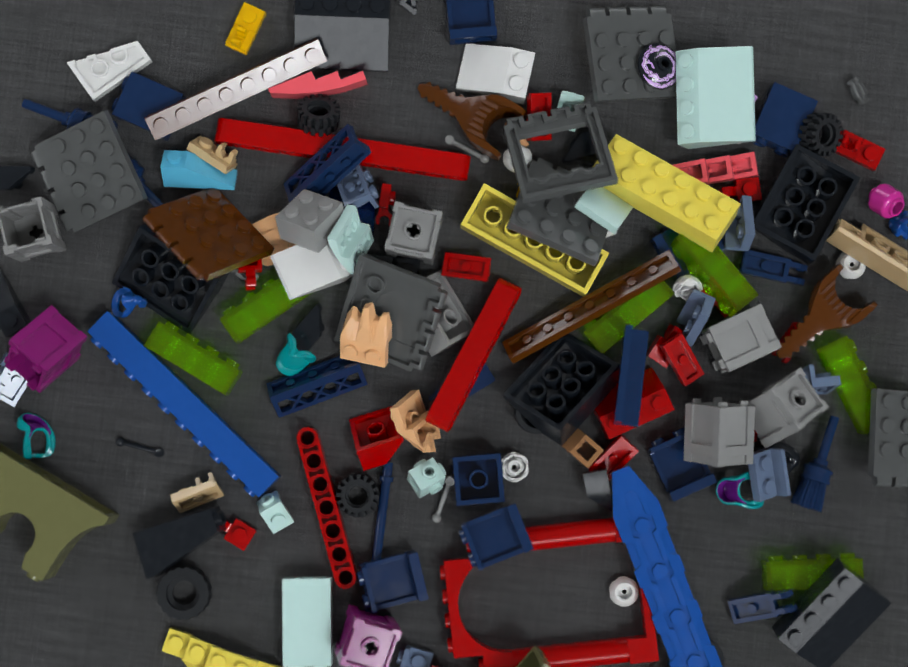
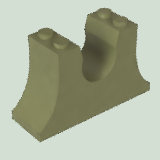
(53, 506)

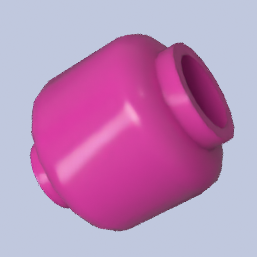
(886, 201)

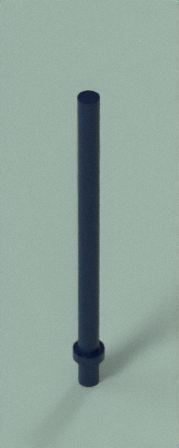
(386, 480)

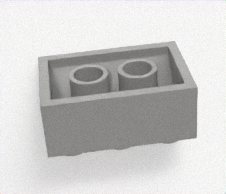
(454, 321)

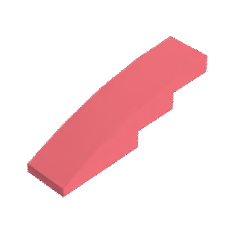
(307, 85)
(721, 168)

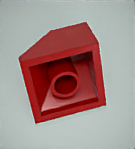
(375, 438)

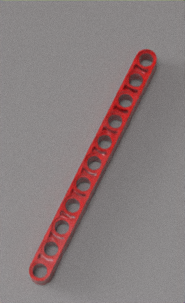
(382, 156)

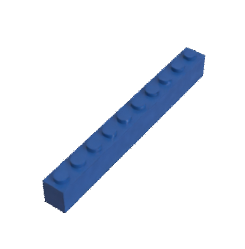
(184, 404)

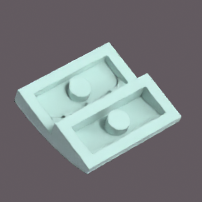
(604, 208)
(350, 238)

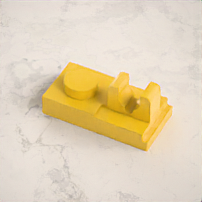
(245, 28)

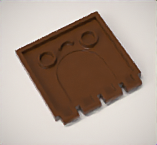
(207, 234)

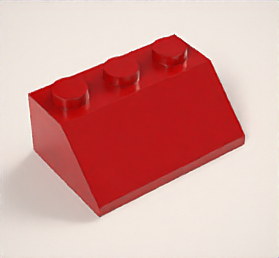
(654, 404)

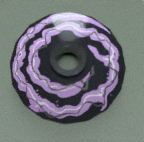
(651, 68)

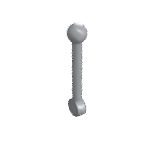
(450, 140)
(449, 481)

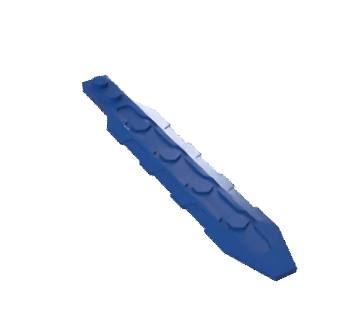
(660, 572)

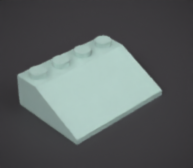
(715, 96)

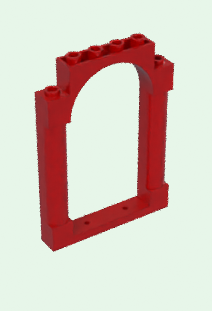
(573, 654)

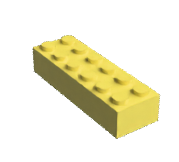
(670, 194)
(488, 222)

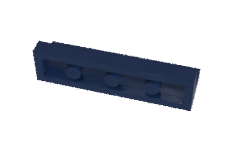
(333, 170)
(631, 377)
(314, 379)

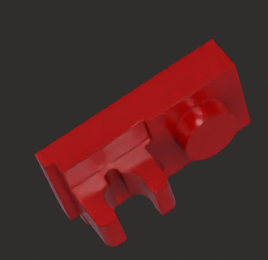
(537, 103)
(860, 150)
(466, 267)
(682, 359)
(615, 456)

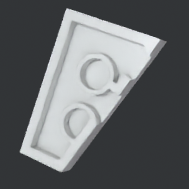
(108, 70)

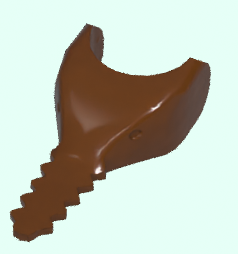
(473, 113)
(824, 314)

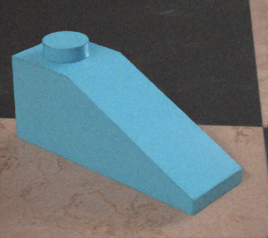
(187, 170)

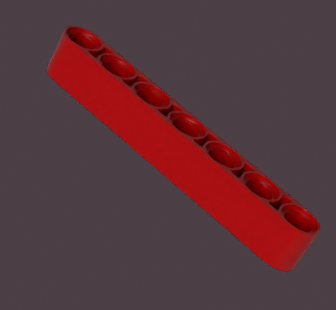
(473, 355)
(326, 519)

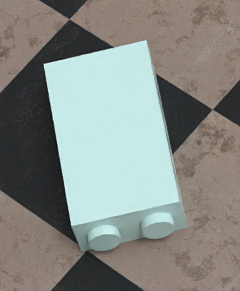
(307, 621)

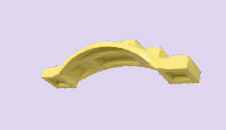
(200, 653)

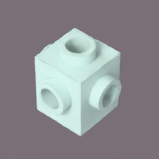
(426, 477)

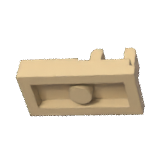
(213, 154)
(195, 496)

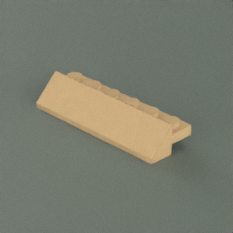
(872, 251)

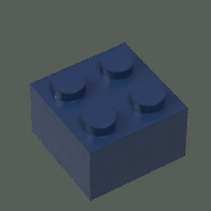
(478, 479)

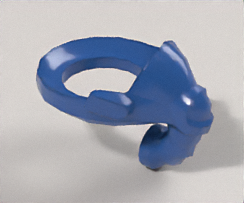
(899, 225)
(129, 301)

